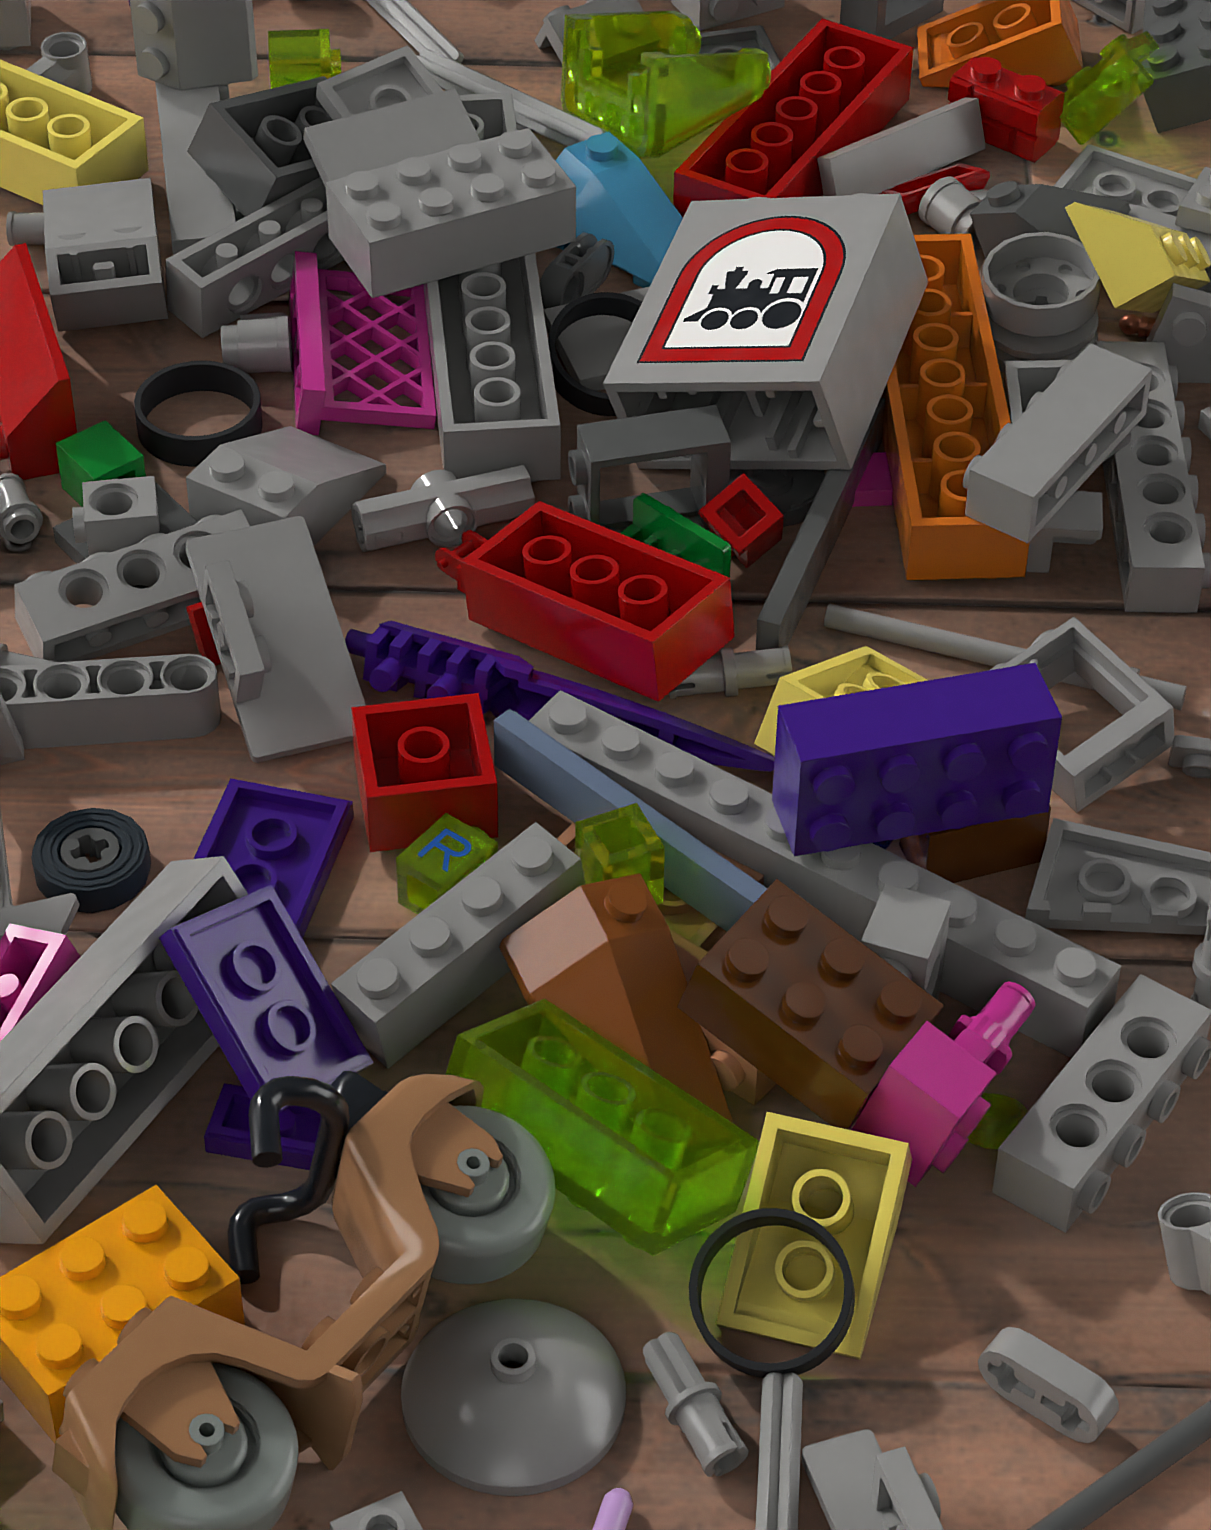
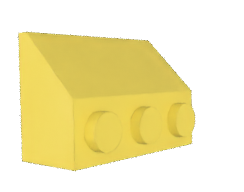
(1138, 257)

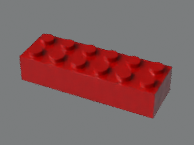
(819, 99)

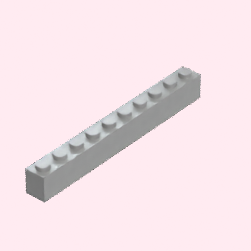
(739, 820)

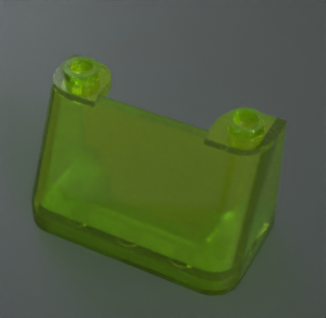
(649, 82)

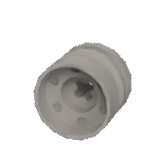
(1041, 298)

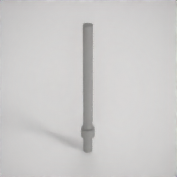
(958, 645)

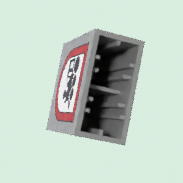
(779, 322)

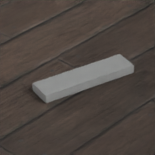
(904, 150)

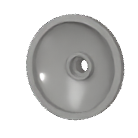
(520, 1425)

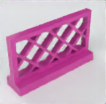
(318, 344)

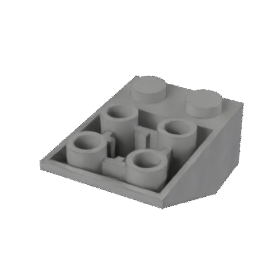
(103, 255)

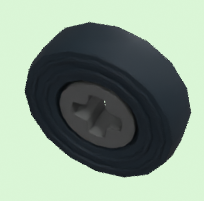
(105, 834)

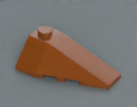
(617, 971)

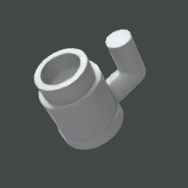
(948, 208)
(258, 343)

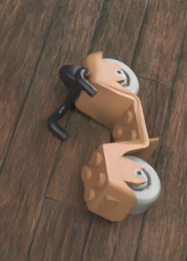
(208, 1416)

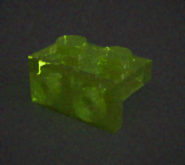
(1107, 89)

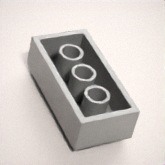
(451, 212)

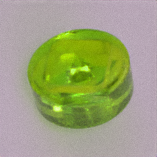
(998, 1121)

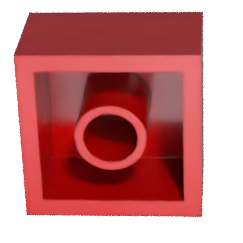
(423, 763)

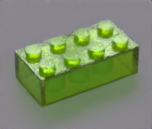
(610, 1125)

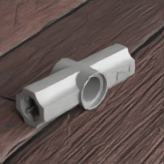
(442, 508)

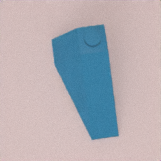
(621, 204)

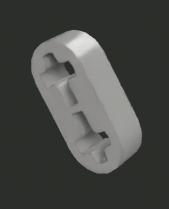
(1048, 1384)

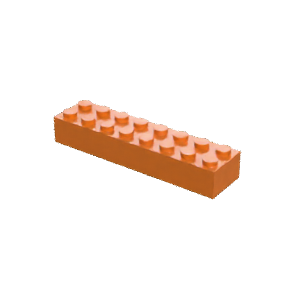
(938, 415)

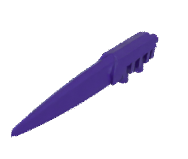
(506, 681)

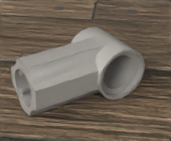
(65, 61)

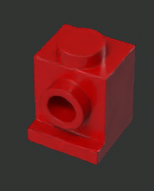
(744, 520)

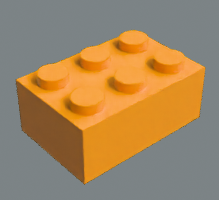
(88, 1287)

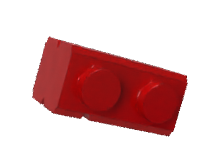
(1015, 109)

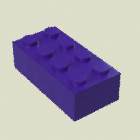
(915, 758)

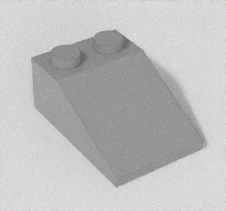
(282, 478)

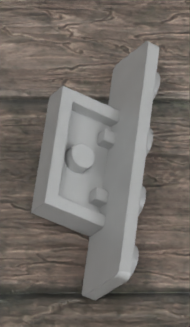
(870, 1488)

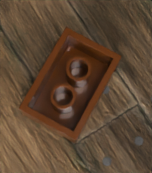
(807, 1004)

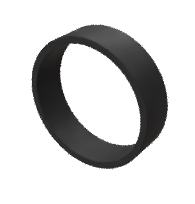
(589, 305)
(187, 378)
(741, 1224)

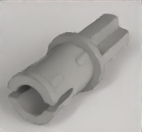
(694, 1405)

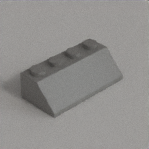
(194, 42)

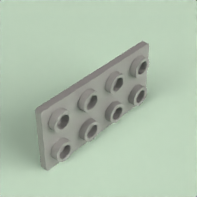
(276, 637)

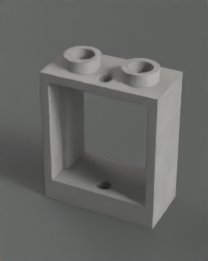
(1123, 745)

